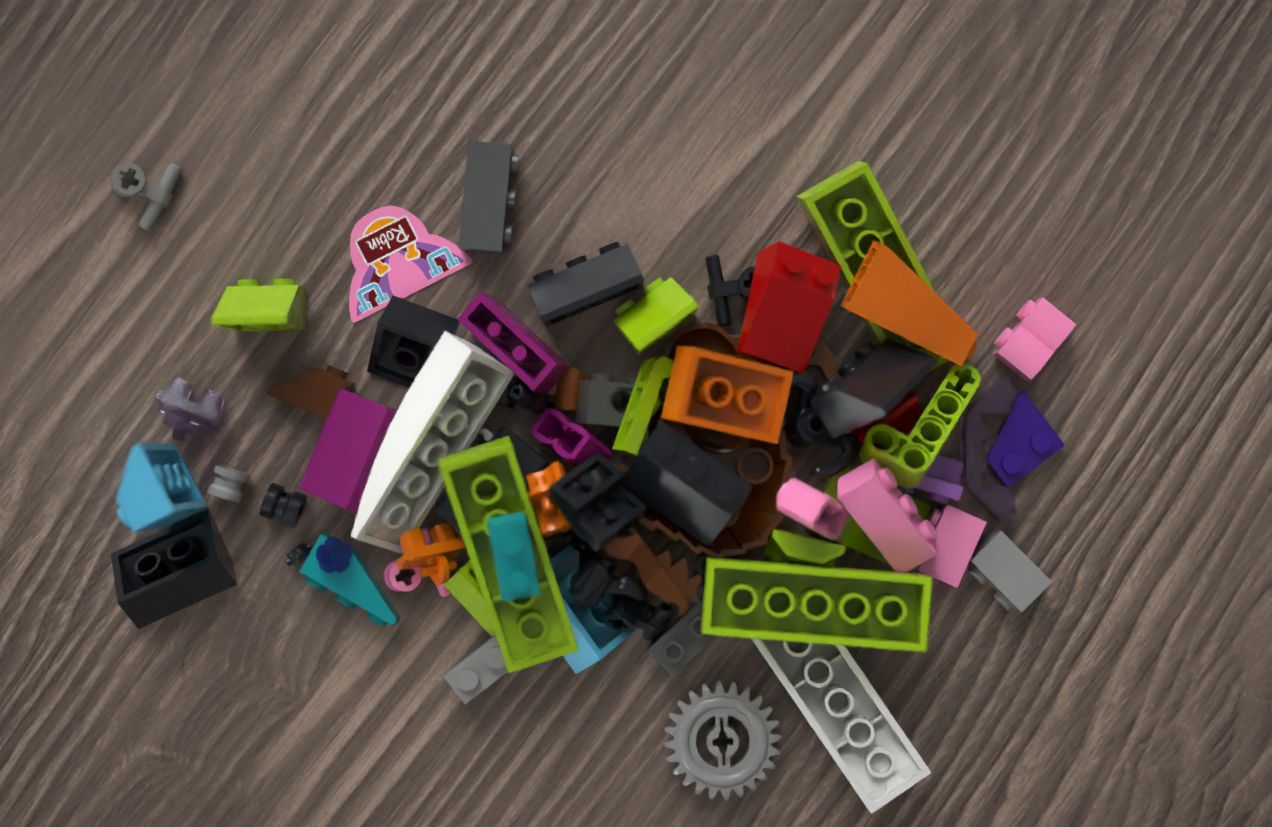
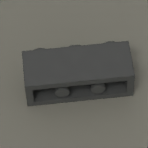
(488, 198)

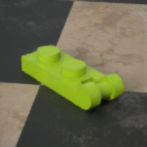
(642, 405)

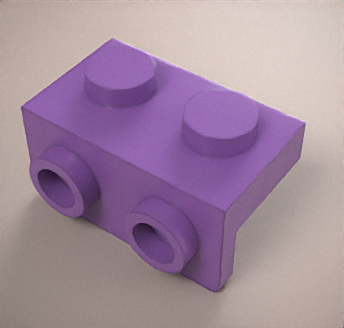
(940, 480)

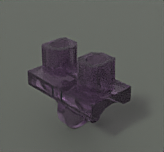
(189, 415)

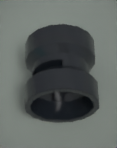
(284, 505)

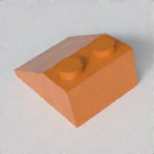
(727, 394)

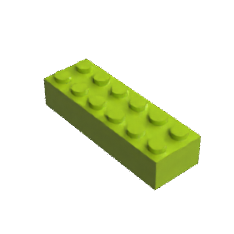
(816, 604)

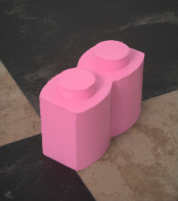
(1033, 338)
(812, 508)

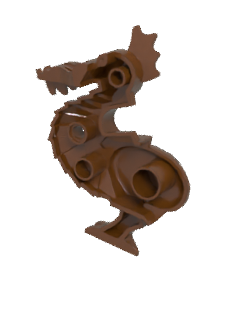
(755, 461)

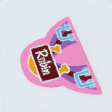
(396, 258)

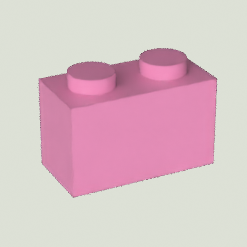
(955, 544)

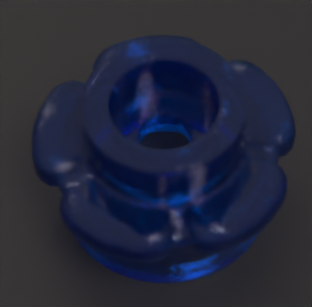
(324, 553)

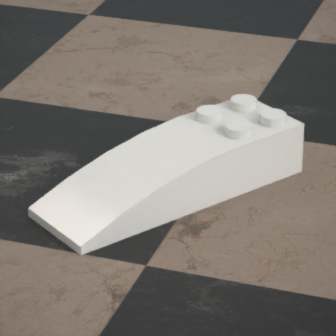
(433, 421)
(847, 718)

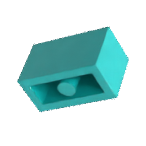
(513, 556)

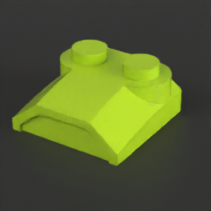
(803, 549)

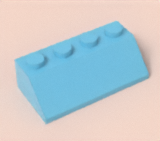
(157, 488)

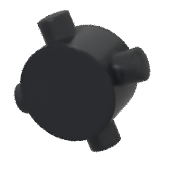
(298, 554)

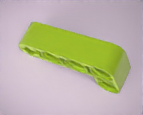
(932, 423)

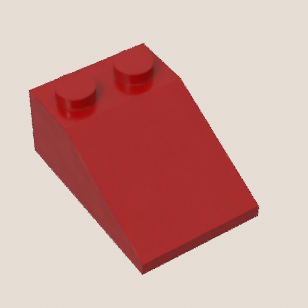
(787, 306)

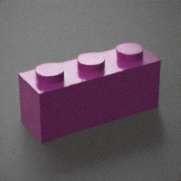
(513, 343)

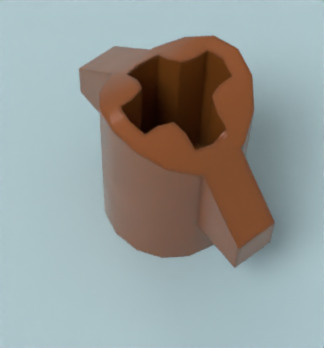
(567, 390)

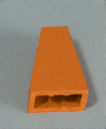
(904, 304)

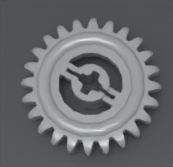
(724, 776)

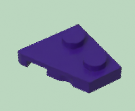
(1022, 442)

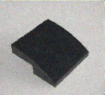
(597, 501)

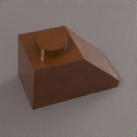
(312, 390)

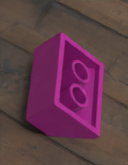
(347, 449)

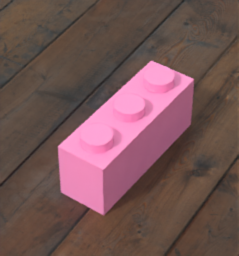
(887, 516)

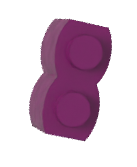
(567, 438)

